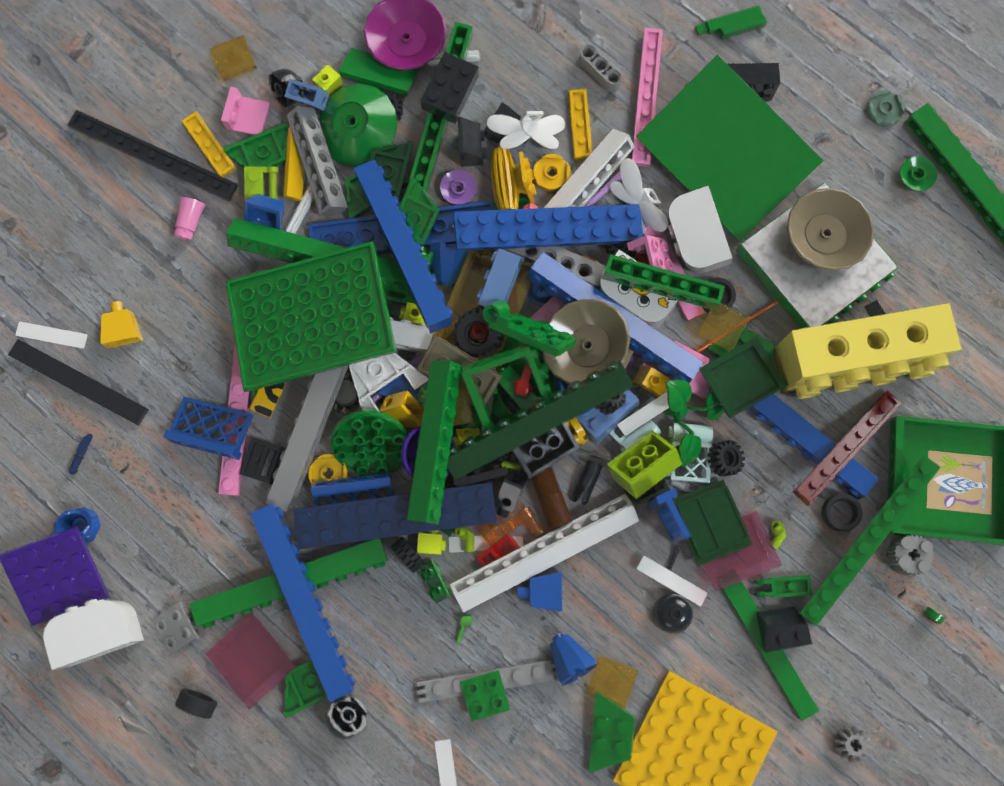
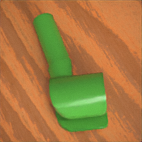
(466, 620)

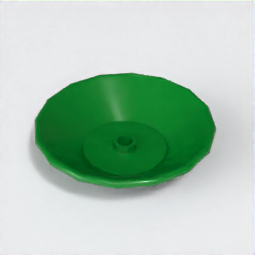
(373, 125)

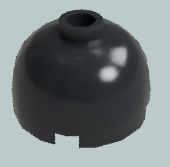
(279, 81)
(672, 613)
(346, 717)

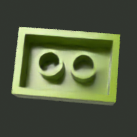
(644, 464)

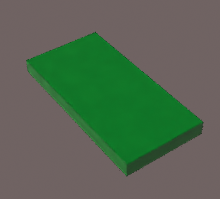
(366, 69)

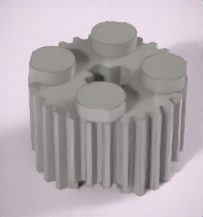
(921, 555)

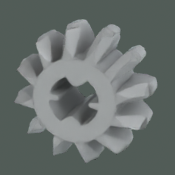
(849, 736)

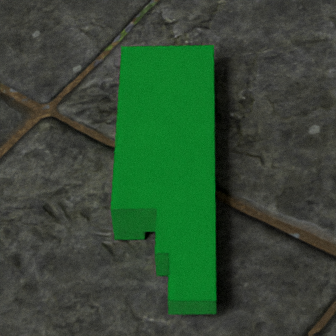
(734, 23)

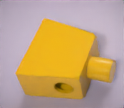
(119, 327)
(404, 409)

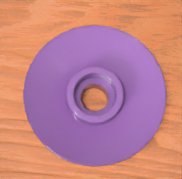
(458, 179)

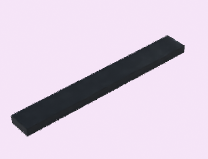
(78, 382)

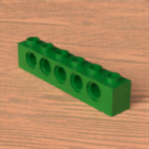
(663, 282)

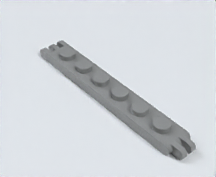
(511, 677)

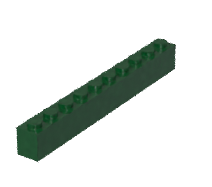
(538, 419)

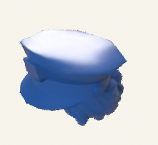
(83, 518)

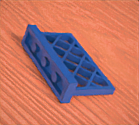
(200, 441)
(351, 484)
(669, 515)

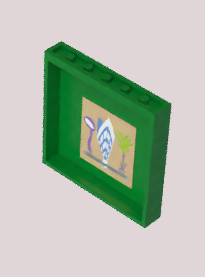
(966, 492)

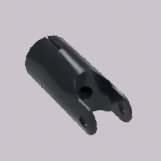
(587, 481)

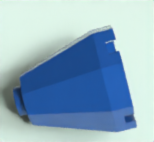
(447, 262)
(570, 659)

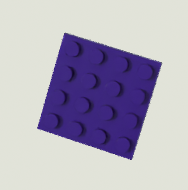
(53, 575)

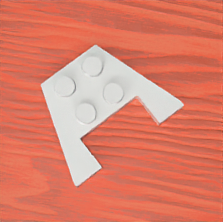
(377, 373)

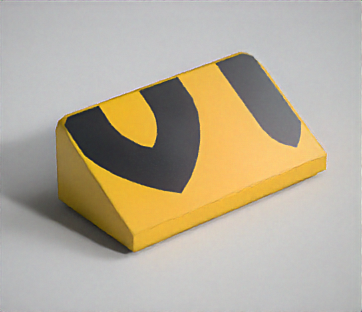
(267, 399)

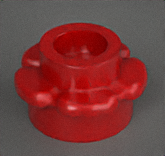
(479, 327)

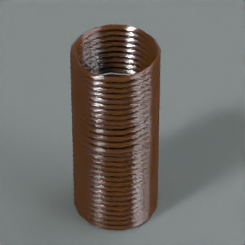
(553, 505)

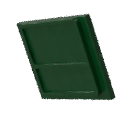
(743, 377)
(712, 523)

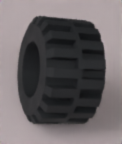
(462, 335)

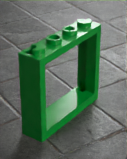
(469, 370)

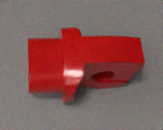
(523, 387)

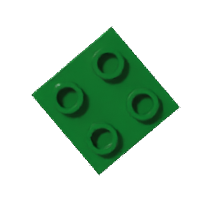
(430, 574)
(485, 695)

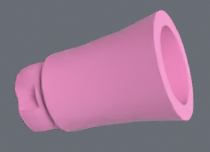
(188, 217)

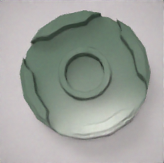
(885, 108)

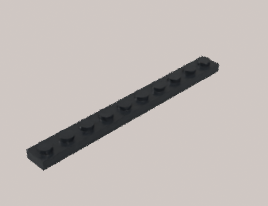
(153, 155)

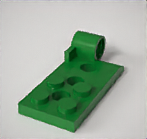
(527, 330)

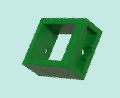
(507, 388)

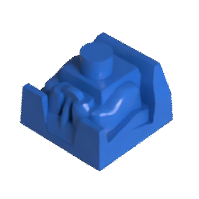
(264, 211)

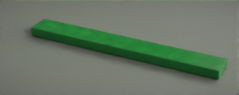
(776, 660)

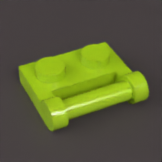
(255, 181)

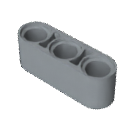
(598, 60)

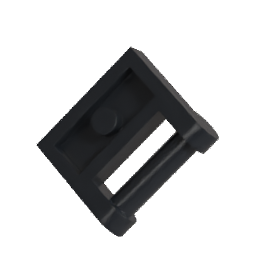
(256, 459)

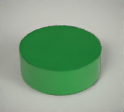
(933, 616)

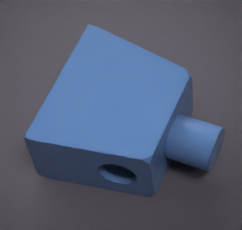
(312, 95)

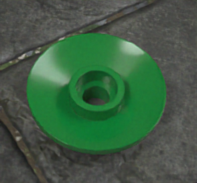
(923, 168)

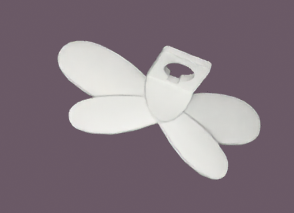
(520, 131)
(633, 193)

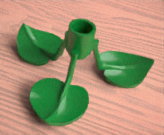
(677, 395)

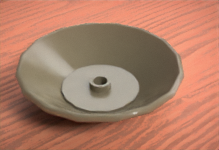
(838, 215)
(591, 323)

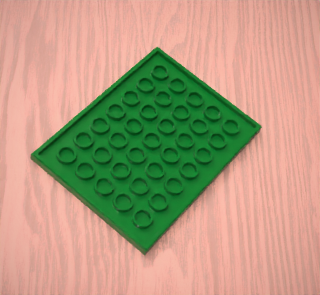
(733, 142)
(310, 317)

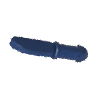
(82, 448)

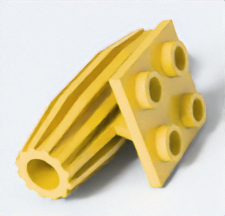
(510, 179)

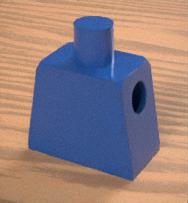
(544, 592)

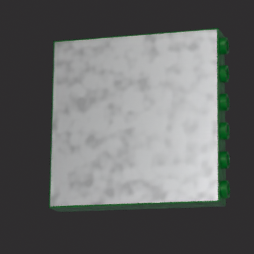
(807, 292)

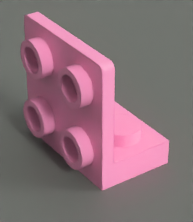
(244, 113)
(656, 250)

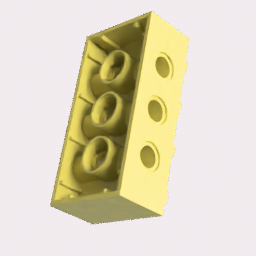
(867, 350)

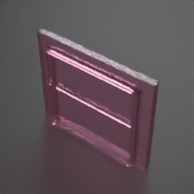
(745, 562)
(251, 660)

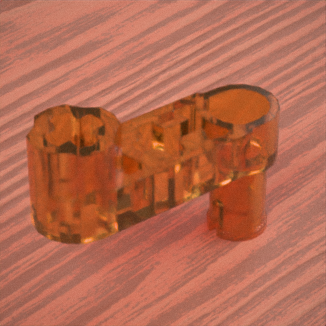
(493, 534)

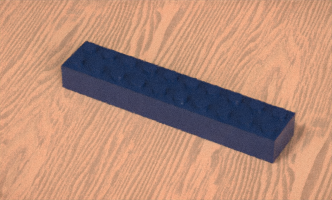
(388, 516)

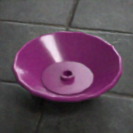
(398, 19)

